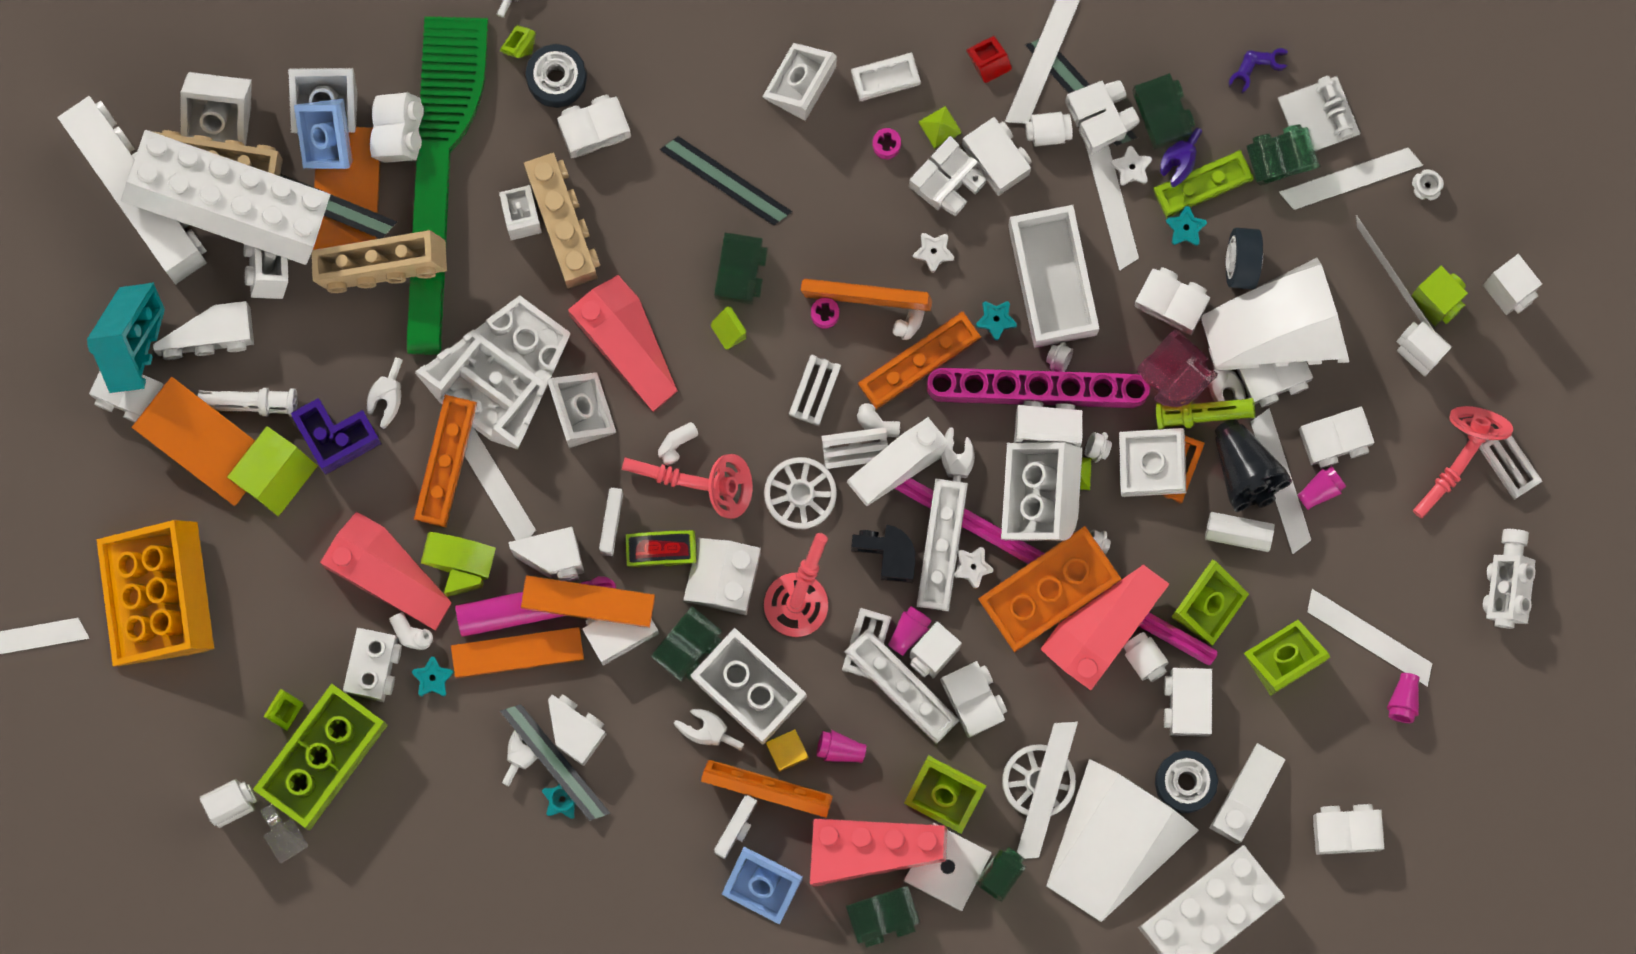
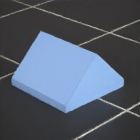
(323, 134)
(762, 885)

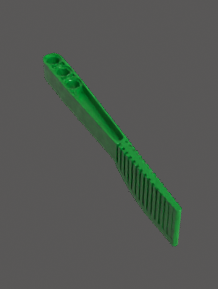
(450, 96)

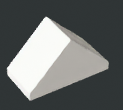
(520, 212)

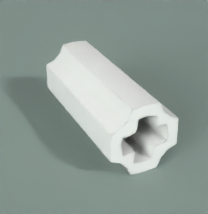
(1239, 531)

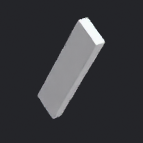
(942, 544)
(901, 686)

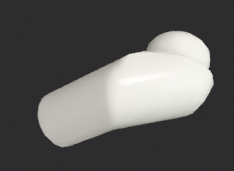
(908, 328)
(870, 420)
(668, 448)
(410, 636)

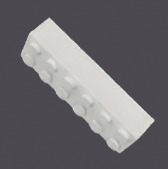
(111, 159)
(225, 197)

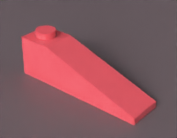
(621, 332)
(379, 565)
(1099, 630)

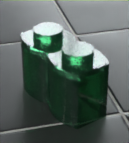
(1162, 110)
(1283, 155)
(739, 268)
(687, 645)
(1001, 873)
(883, 915)

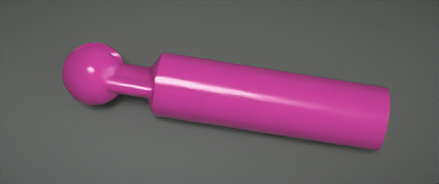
(506, 611)

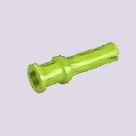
(1203, 412)

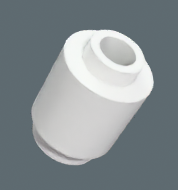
(1049, 129)
(1146, 657)

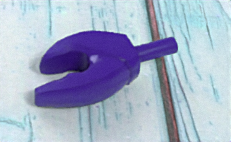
(1181, 155)

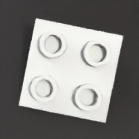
(1322, 110)

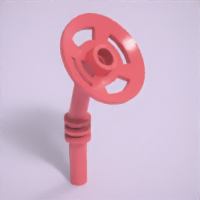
(1478, 432)
(715, 486)
(798, 596)

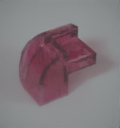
(1177, 371)

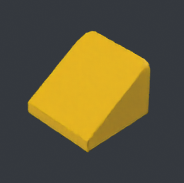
(787, 750)

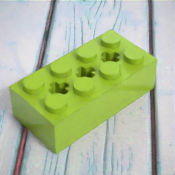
(299, 761)

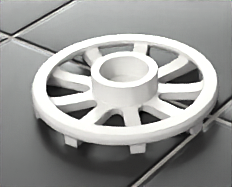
(800, 493)
(1031, 780)

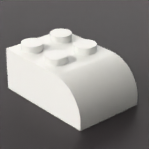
(1041, 491)
(748, 686)

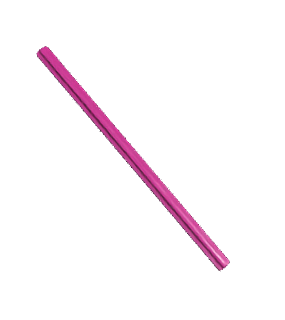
(1028, 554)

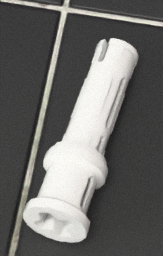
(262, 402)

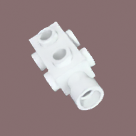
(1510, 581)

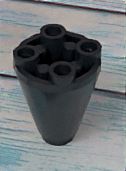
(1248, 467)

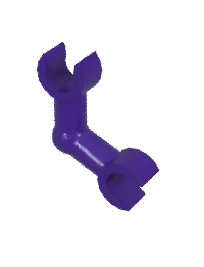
(1262, 58)

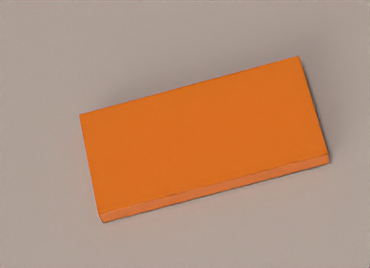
(354, 184)
(195, 437)
(1049, 588)

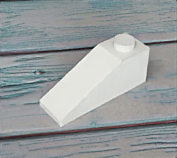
(899, 461)
(1247, 794)

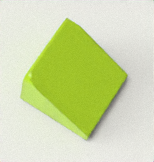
(728, 328)
(461, 582)

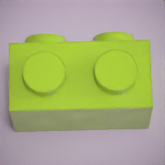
(1440, 296)

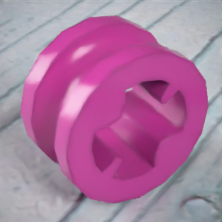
(895, 139)
(816, 318)

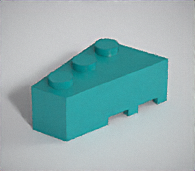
(124, 336)

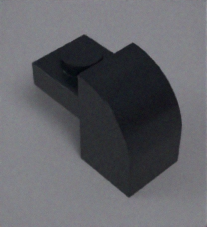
(897, 552)

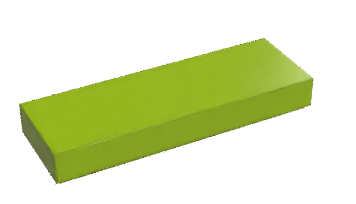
(1204, 184)

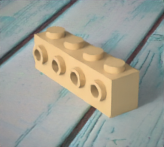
(259, 157)
(558, 213)
(379, 261)

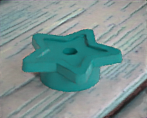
(1179, 233)
(996, 328)
(438, 685)
(555, 805)

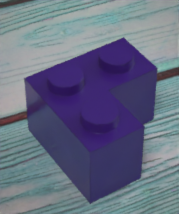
(333, 443)

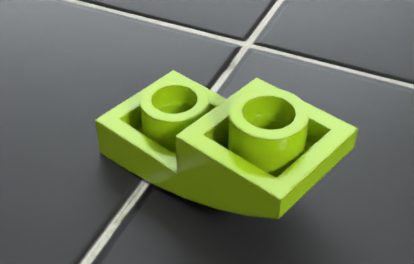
(457, 553)

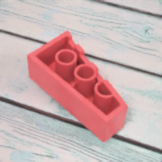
(864, 848)

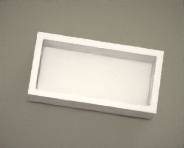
(1053, 276)
(1213, 908)

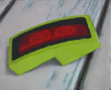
(661, 548)

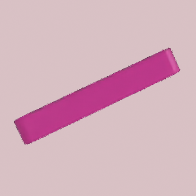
(1053, 381)

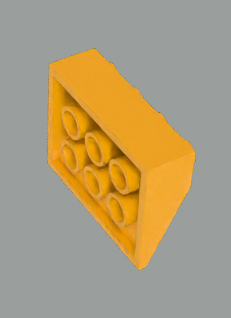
(155, 593)

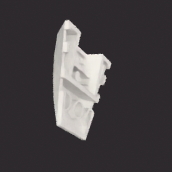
(1278, 323)
(501, 368)
(1113, 841)

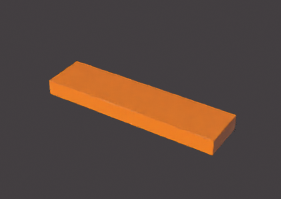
(866, 294)
(919, 360)
(445, 461)
(588, 601)
(517, 652)
(767, 788)

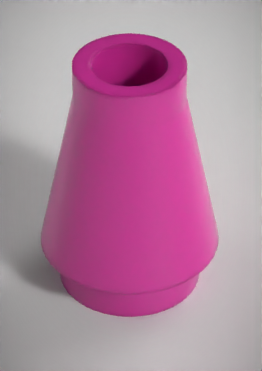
(1321, 488)
(909, 630)
(1405, 699)
(839, 748)

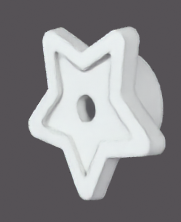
(1127, 174)
(933, 260)
(964, 566)

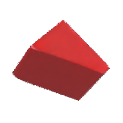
(989, 59)

